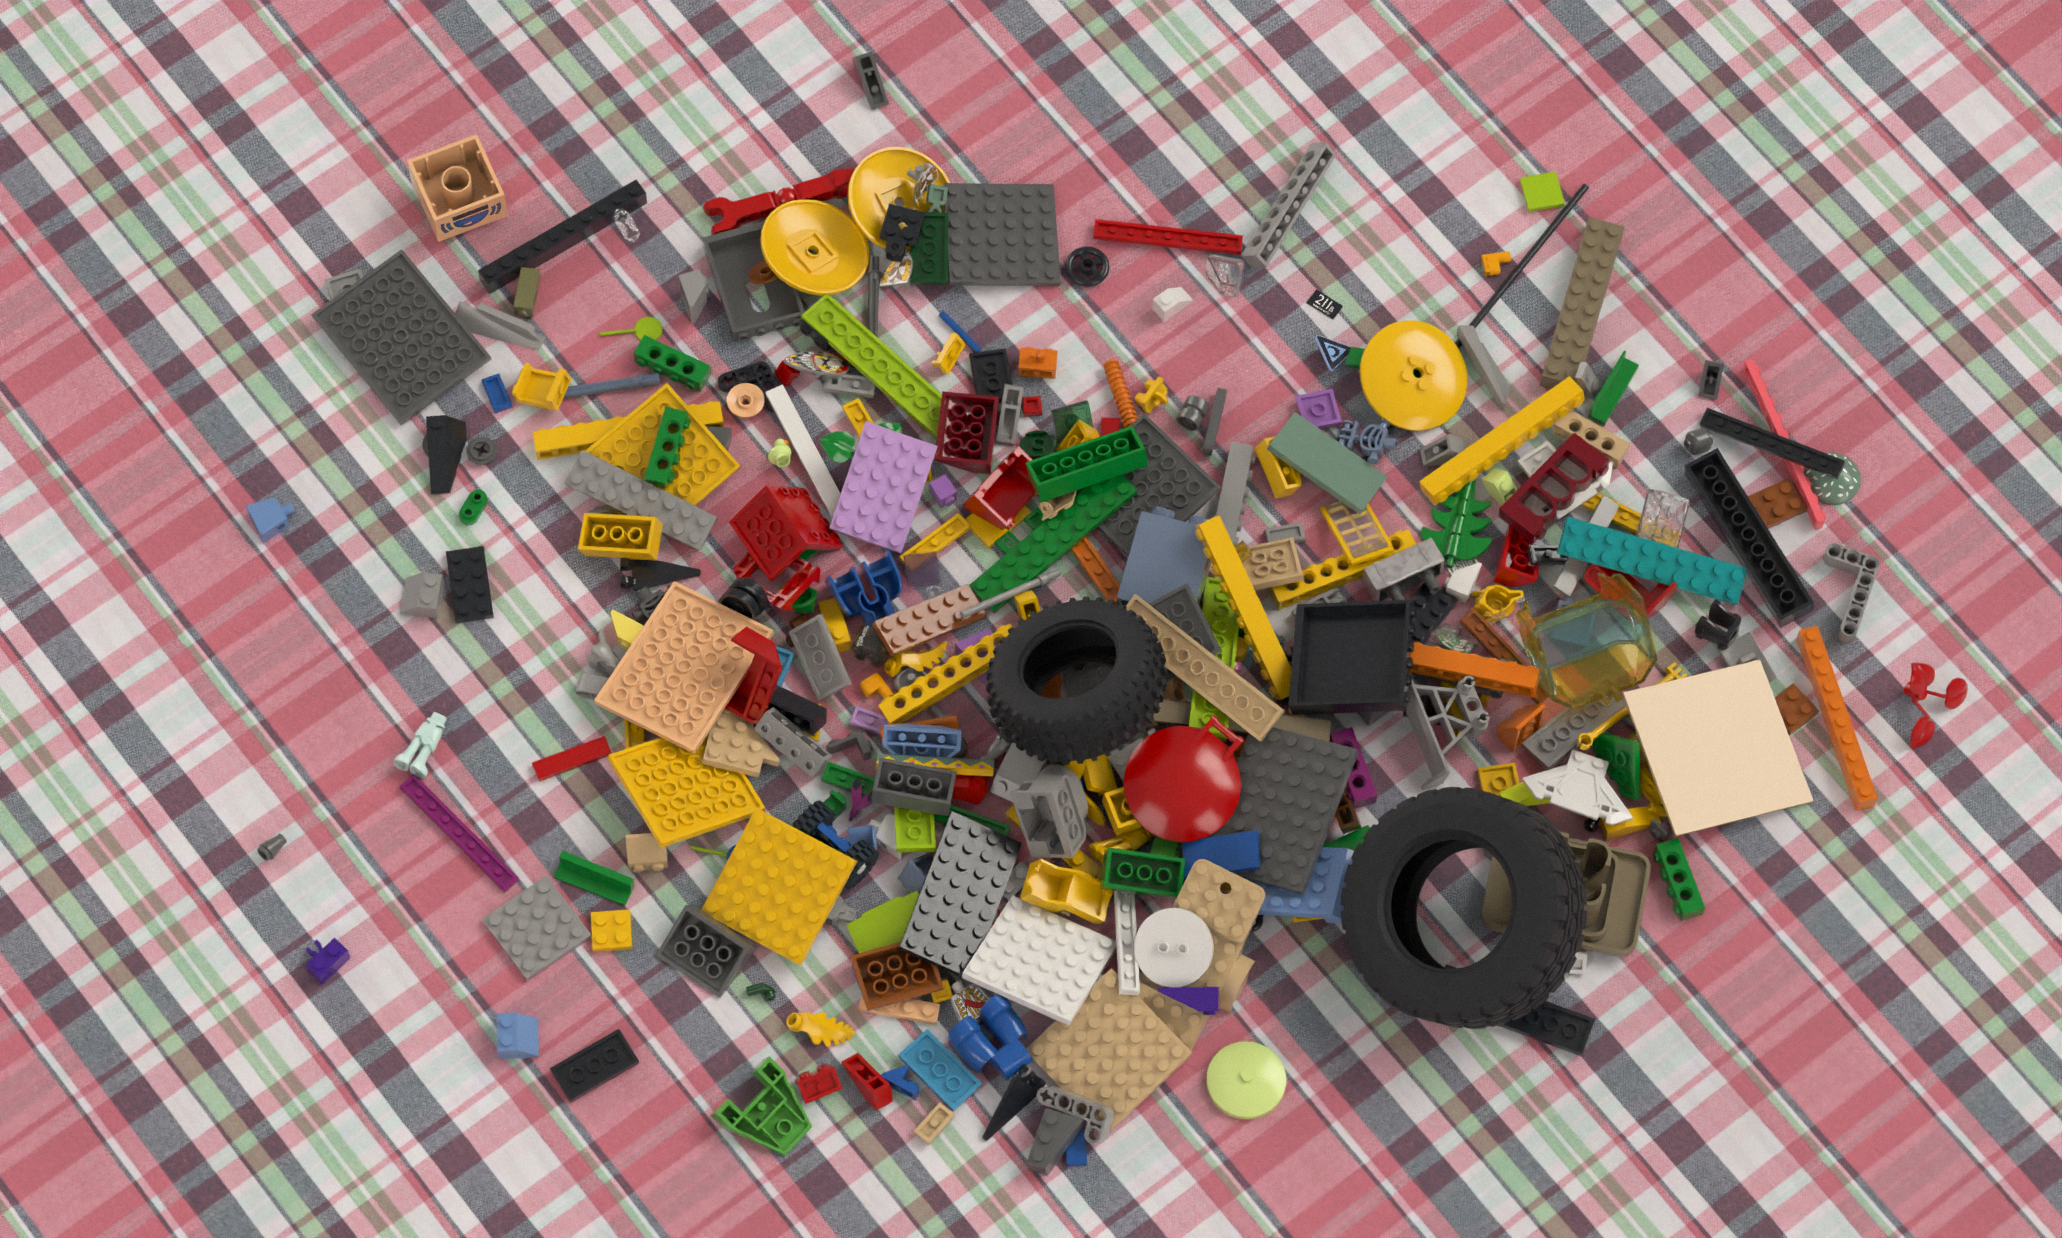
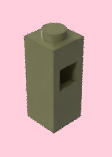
(527, 292)

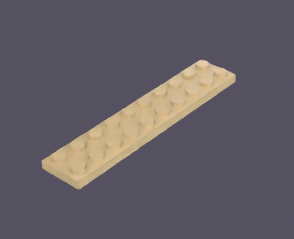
(1209, 674)

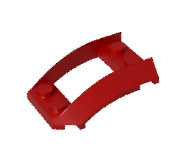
(792, 589)

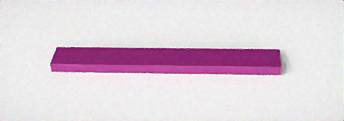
(459, 833)

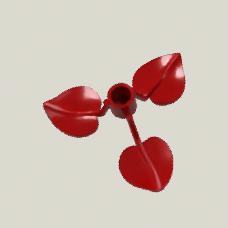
(1921, 677)

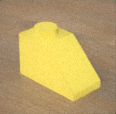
(625, 629)

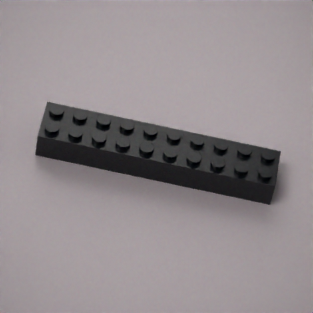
(1749, 538)

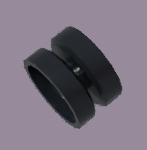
(745, 598)

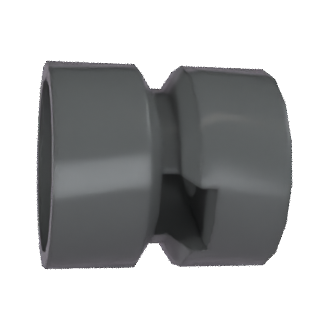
(1192, 412)

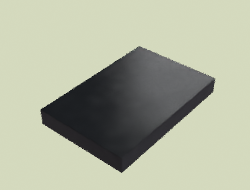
(990, 372)

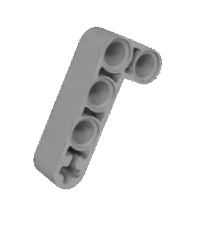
(1075, 1109)

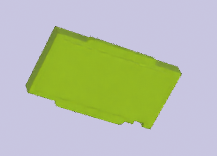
(882, 924)

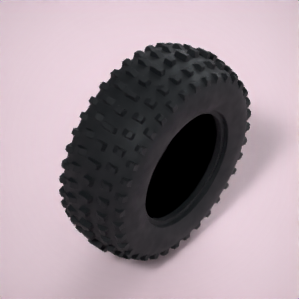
(1089, 722)

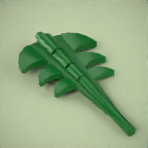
(1456, 540)

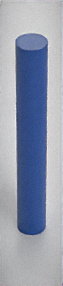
(962, 334)

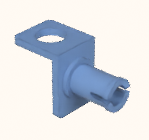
(862, 832)

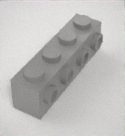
(793, 742)

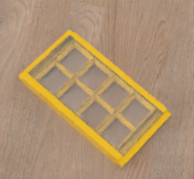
(1358, 535)

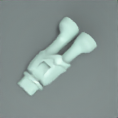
(427, 736)

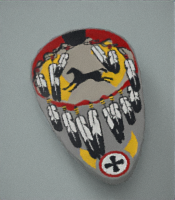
(819, 363)

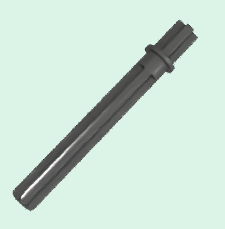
(873, 294)

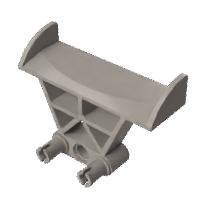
(1474, 723)

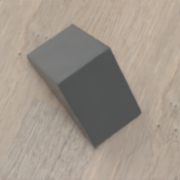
(1710, 379)

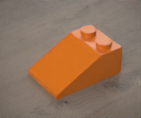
(1521, 725)

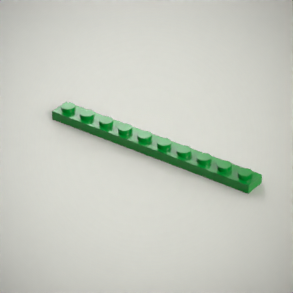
(844, 778)

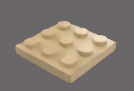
(1273, 564)

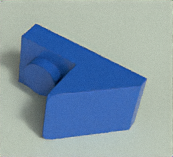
(897, 1081)

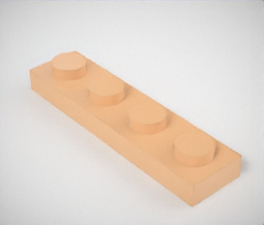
(909, 1009)

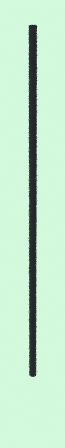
(1517, 270)

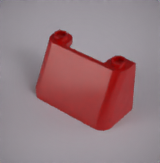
(1003, 491)

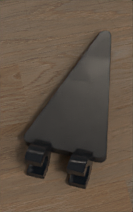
(653, 573)
(1015, 1098)

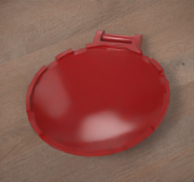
(1183, 781)

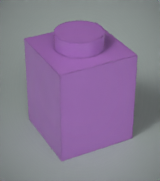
(943, 491)

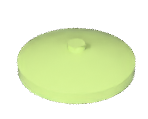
(1246, 1080)

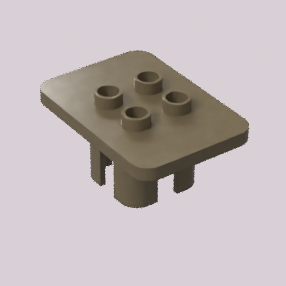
(1614, 890)

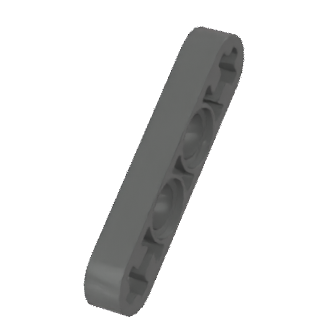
(1214, 421)

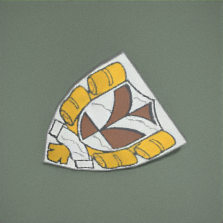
(924, 176)
(898, 272)

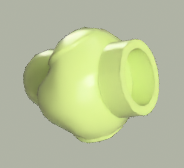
(780, 453)

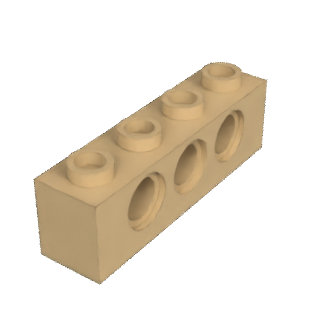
(1601, 436)

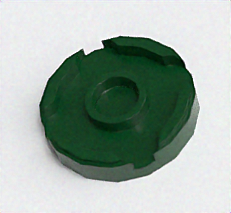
(1038, 444)

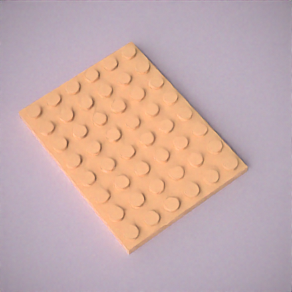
(681, 668)

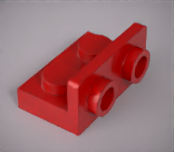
(818, 1083)

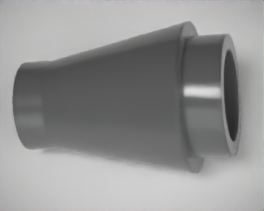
(271, 847)

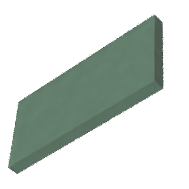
(1327, 462)

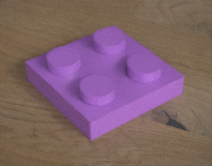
(1319, 408)

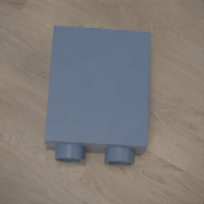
(1164, 558)

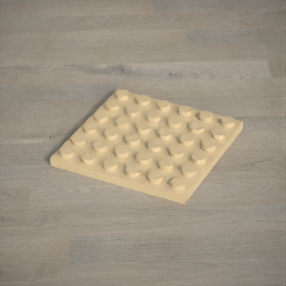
(1111, 1050)

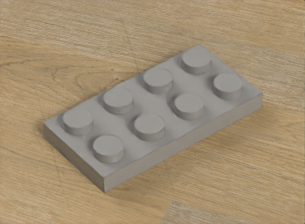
(820, 657)

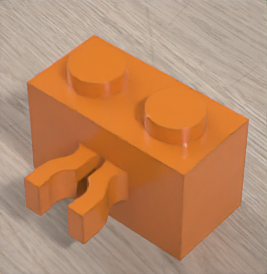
(1037, 362)

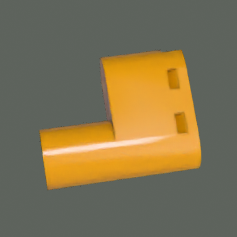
(1492, 261)
(874, 685)

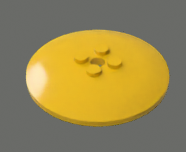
(880, 181)
(818, 227)
(1393, 388)

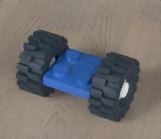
(817, 823)

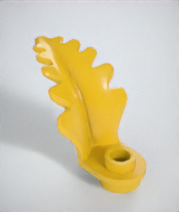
(915, 660)
(820, 1028)

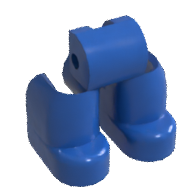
(884, 582)
(1005, 1026)

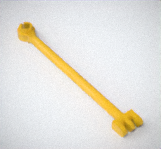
(1589, 737)

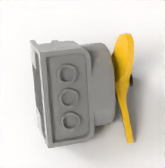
(1055, 811)

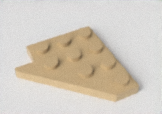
(737, 746)

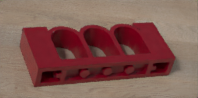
(1534, 526)

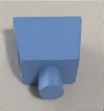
(269, 517)

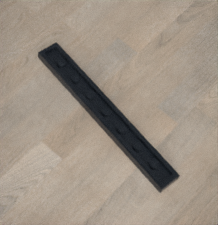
(1772, 443)

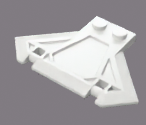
(1535, 459)
(1580, 789)

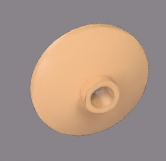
(742, 393)

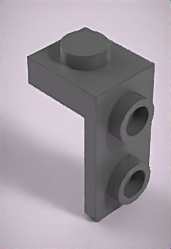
(854, 738)

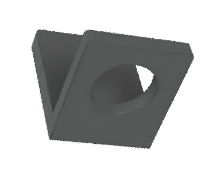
(1659, 831)

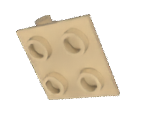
(1051, 507)

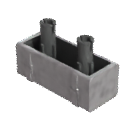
(1404, 571)

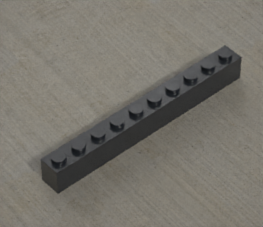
(562, 236)

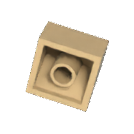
(645, 853)

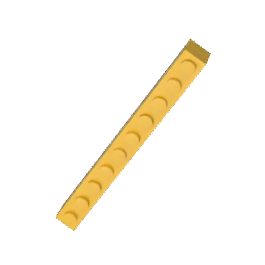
(580, 436)
(1502, 441)
(1246, 605)

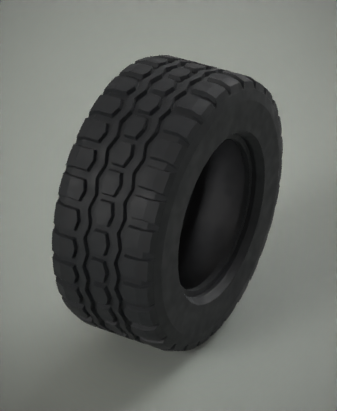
(1385, 893)

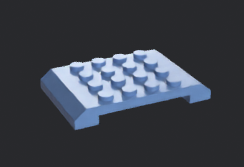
(1322, 893)

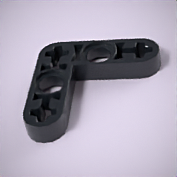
(754, 377)

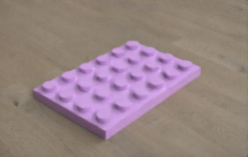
(883, 487)

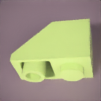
(1499, 485)

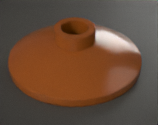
(761, 273)

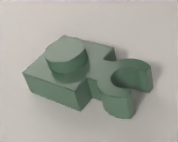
(936, 197)

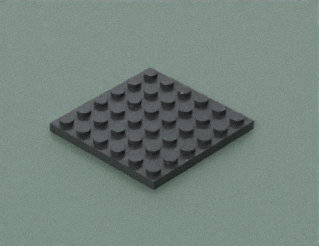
(1002, 235)
(1167, 482)

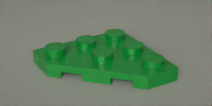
(1623, 762)

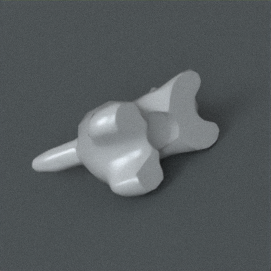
(602, 656)

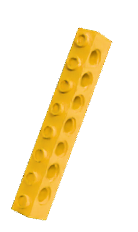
(1284, 598)
(945, 685)

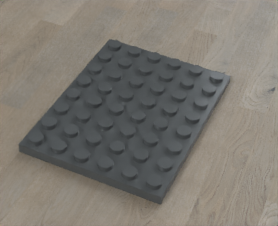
(401, 337)
(1290, 799)

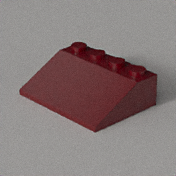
(967, 431)

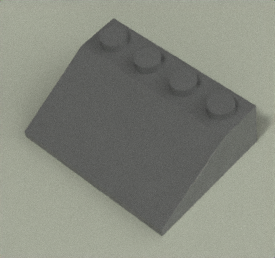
(705, 950)

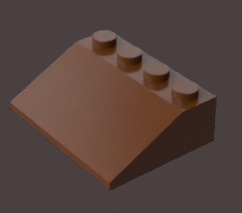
(893, 976)

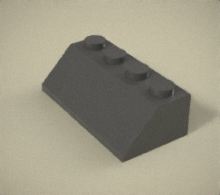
(913, 786)

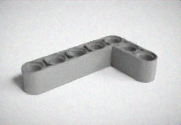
(1859, 590)

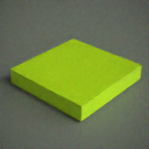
(1542, 191)

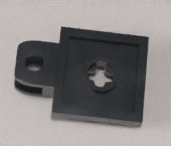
(898, 238)

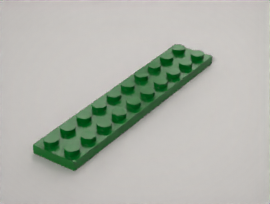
(1053, 539)

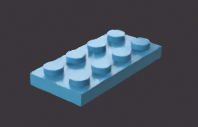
(940, 1070)

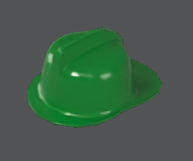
(805, 602)

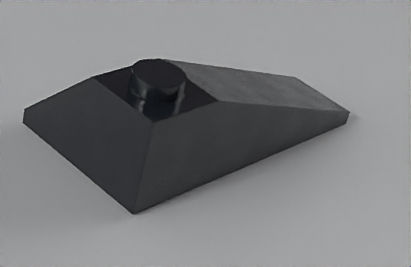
(445, 447)

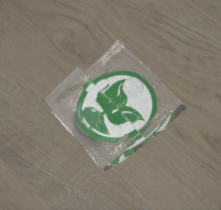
(1451, 637)

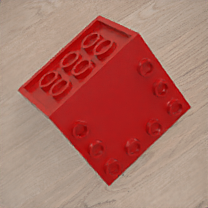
(781, 526)

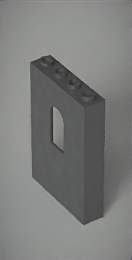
(730, 259)

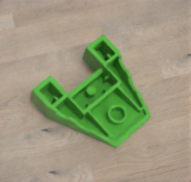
(772, 1116)

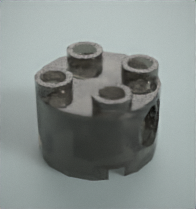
(869, 646)

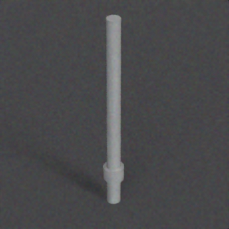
(1041, 580)

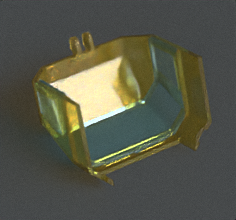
(1591, 645)

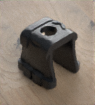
(1718, 615)

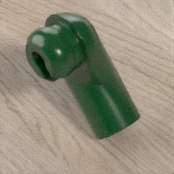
(762, 988)

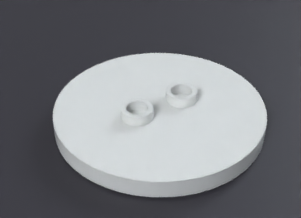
(1174, 947)

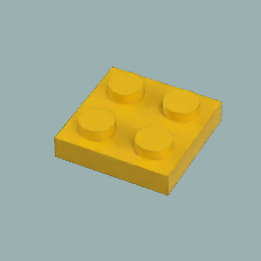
(611, 930)

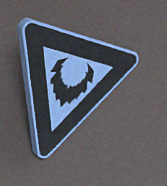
(1332, 351)

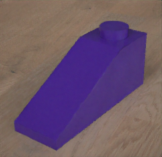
(1199, 998)

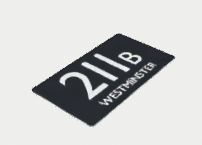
(1324, 304)

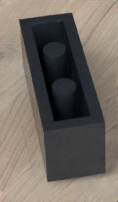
(799, 710)

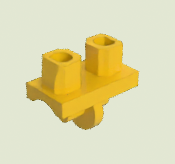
(1155, 395)

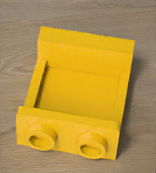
(541, 387)

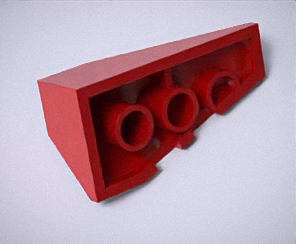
(1513, 563)

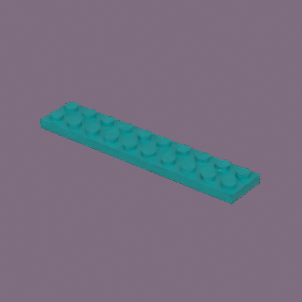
(1652, 560)

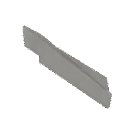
(499, 325)
(1484, 364)

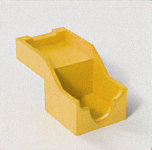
(1065, 889)

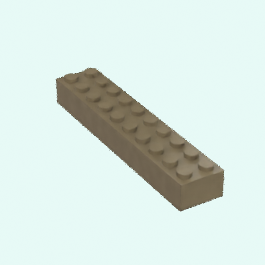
(1582, 301)

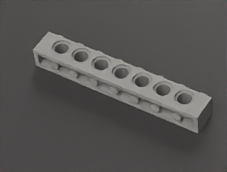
(1288, 205)

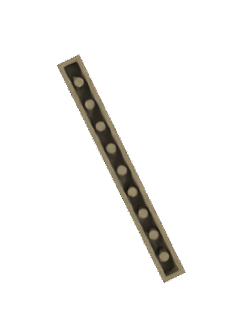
(1178, 714)

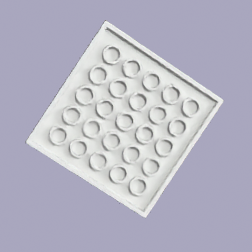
(1040, 960)

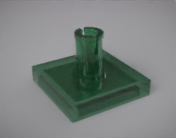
(1067, 416)

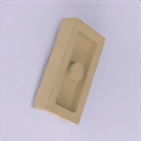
(934, 1123)

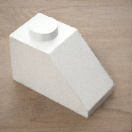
(1170, 302)
(1462, 582)

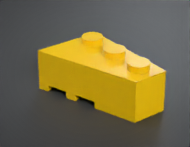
(1281, 476)

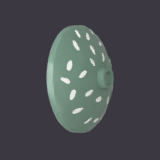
(1833, 490)

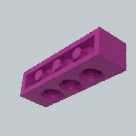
(1357, 796)

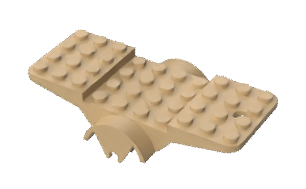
(1230, 922)

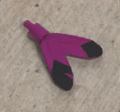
(857, 801)

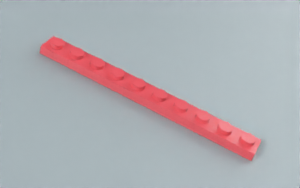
(1774, 422)

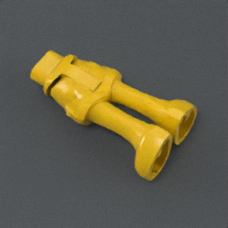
(1128, 841)

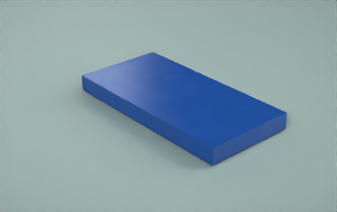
(1232, 852)

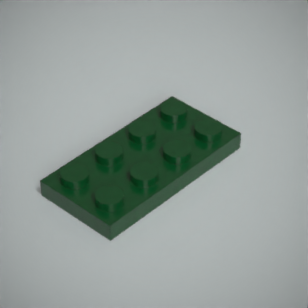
(931, 251)

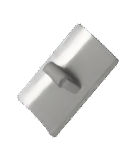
(1746, 650)

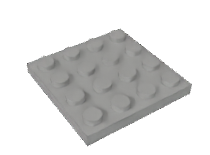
(536, 928)

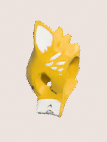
(1496, 602)

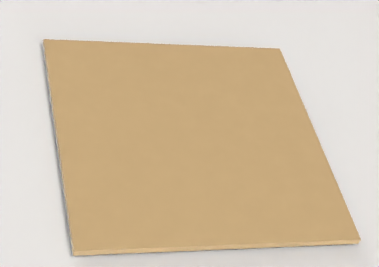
(1717, 747)

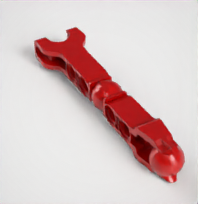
(761, 205)

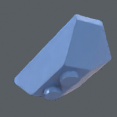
(921, 740)

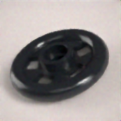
(1083, 252)

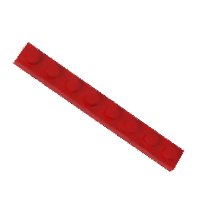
(1167, 237)

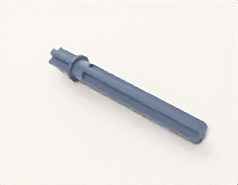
(612, 385)

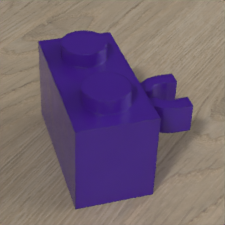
(327, 960)

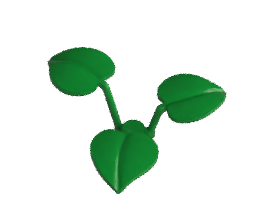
(839, 444)

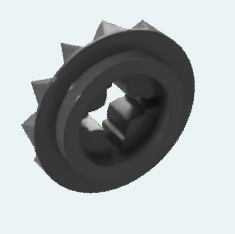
(477, 444)

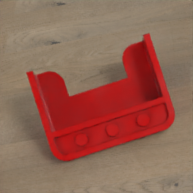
(1653, 600)
(755, 693)

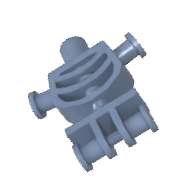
(1371, 435)

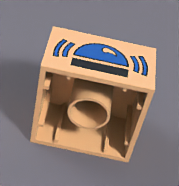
(457, 188)

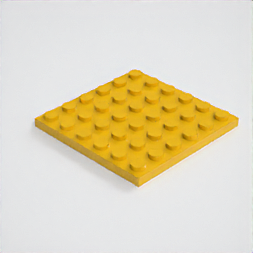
(702, 461)
(680, 793)
(778, 886)

